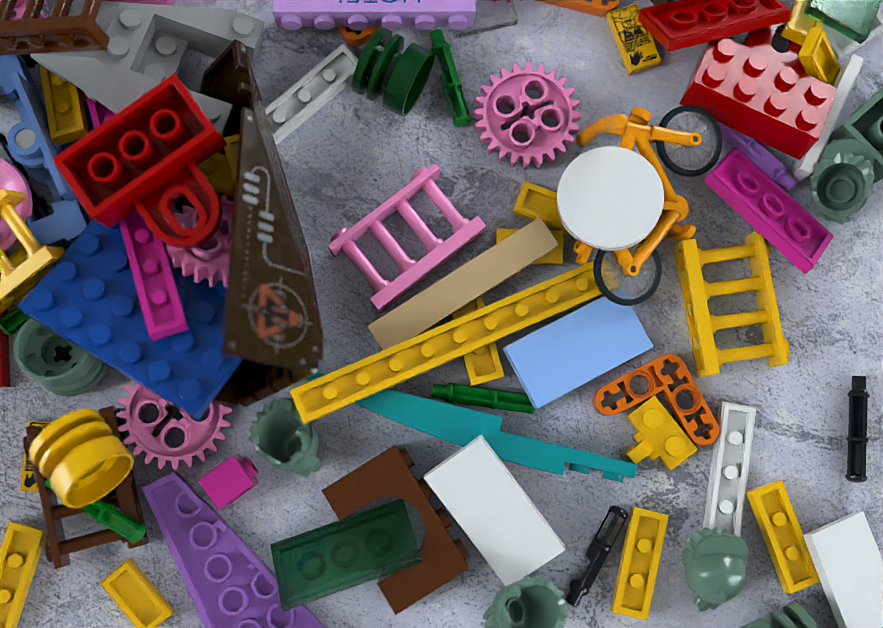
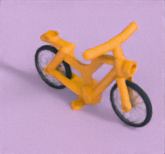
(687, 145)

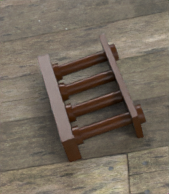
(52, 33)
(123, 496)

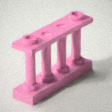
(437, 250)

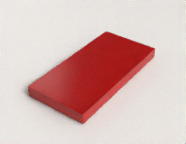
(702, 21)

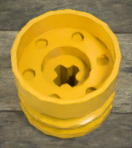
(81, 457)

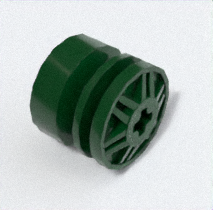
(387, 69)

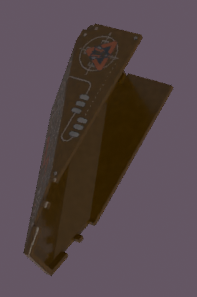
(270, 282)

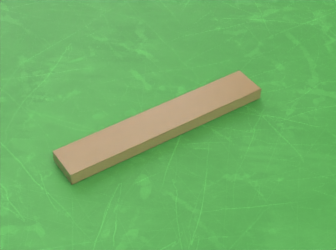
(464, 285)

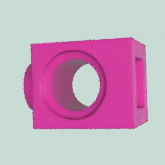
(230, 480)

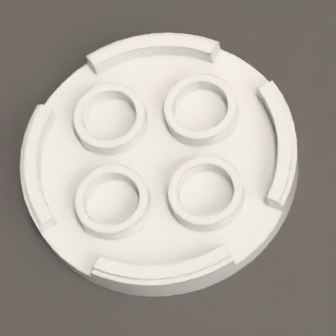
(610, 198)

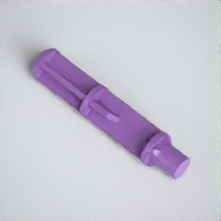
(760, 156)

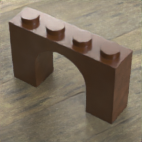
(391, 477)

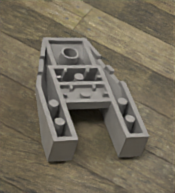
(149, 47)

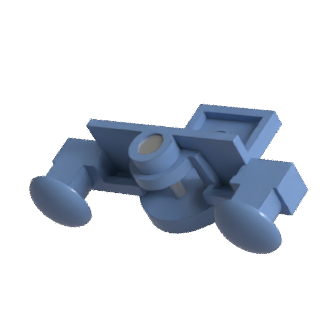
(33, 148)

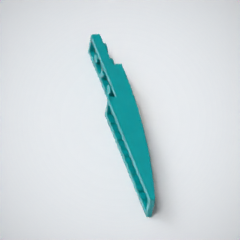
(463, 425)

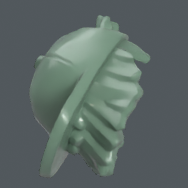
(843, 179)
(284, 438)
(714, 566)
(527, 604)

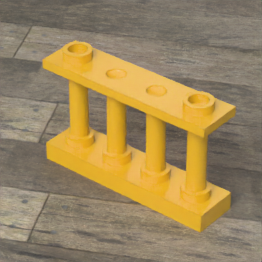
(40, 259)
(703, 325)

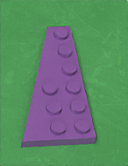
(218, 568)

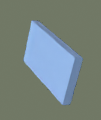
(576, 349)

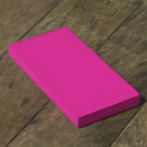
(769, 210)

